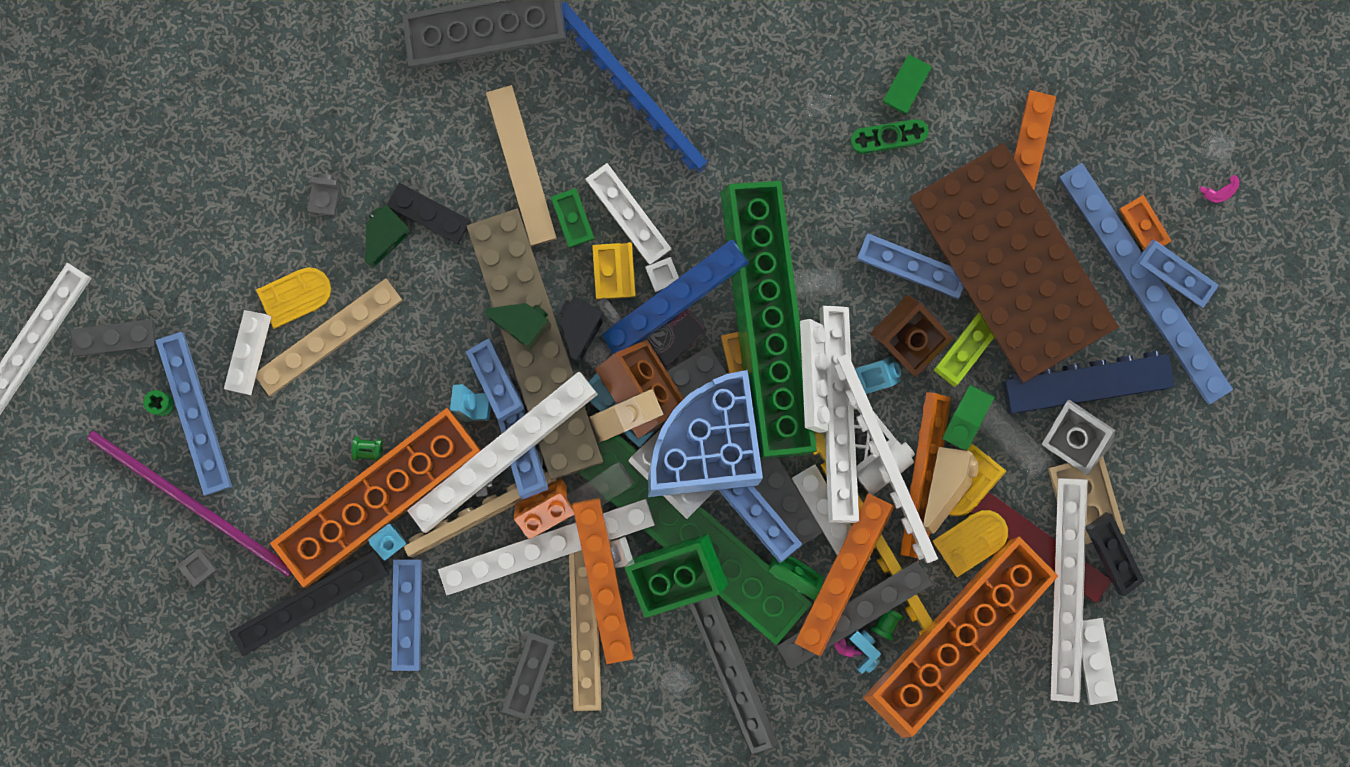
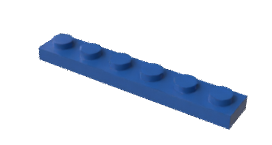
(676, 297)

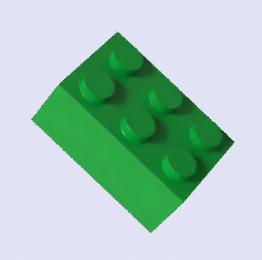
(676, 575)

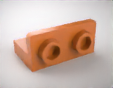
(543, 510)

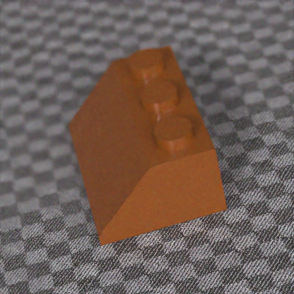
(638, 371)

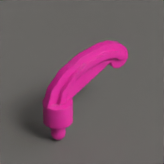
(1224, 193)
(845, 649)

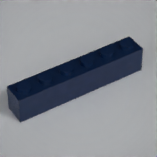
(1089, 383)

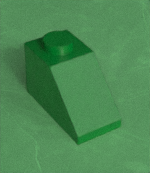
(968, 417)

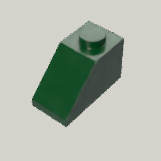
(383, 234)
(520, 322)

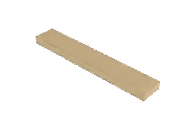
(521, 166)
(584, 639)

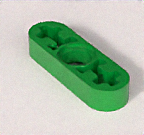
(909, 139)

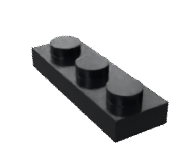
(428, 213)
(1114, 554)

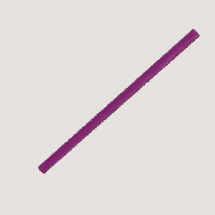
(189, 502)

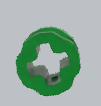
(150, 402)
(358, 446)
(887, 624)

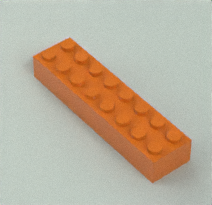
(375, 498)
(960, 637)

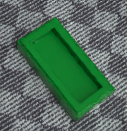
(907, 84)

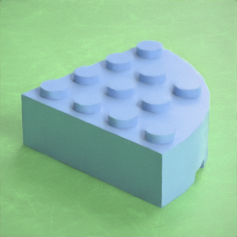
(708, 441)

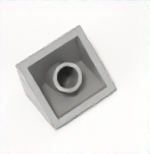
(1079, 437)

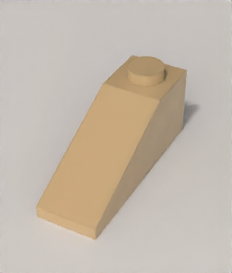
(625, 415)
(950, 482)

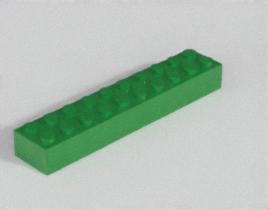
(768, 317)

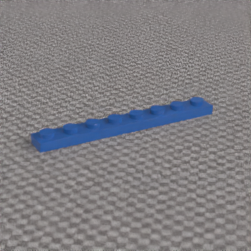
(638, 97)

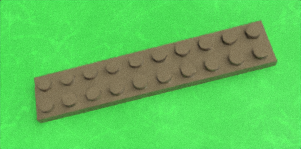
(515, 279)

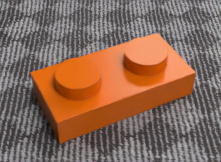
(1143, 223)

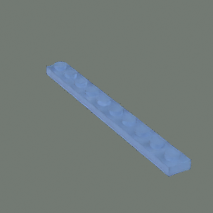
(1145, 285)

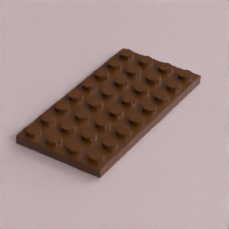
(1013, 263)

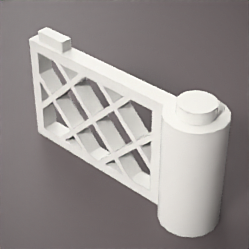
(868, 470)

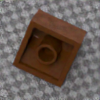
(911, 335)

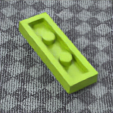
(965, 351)

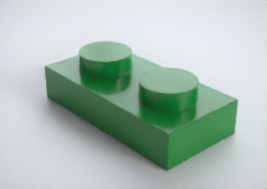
(572, 218)
(797, 575)

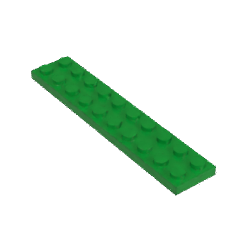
(751, 588)

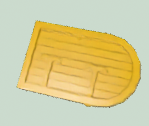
(295, 295)
(988, 475)
(972, 540)

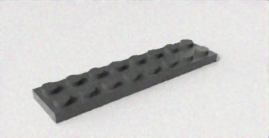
(776, 484)

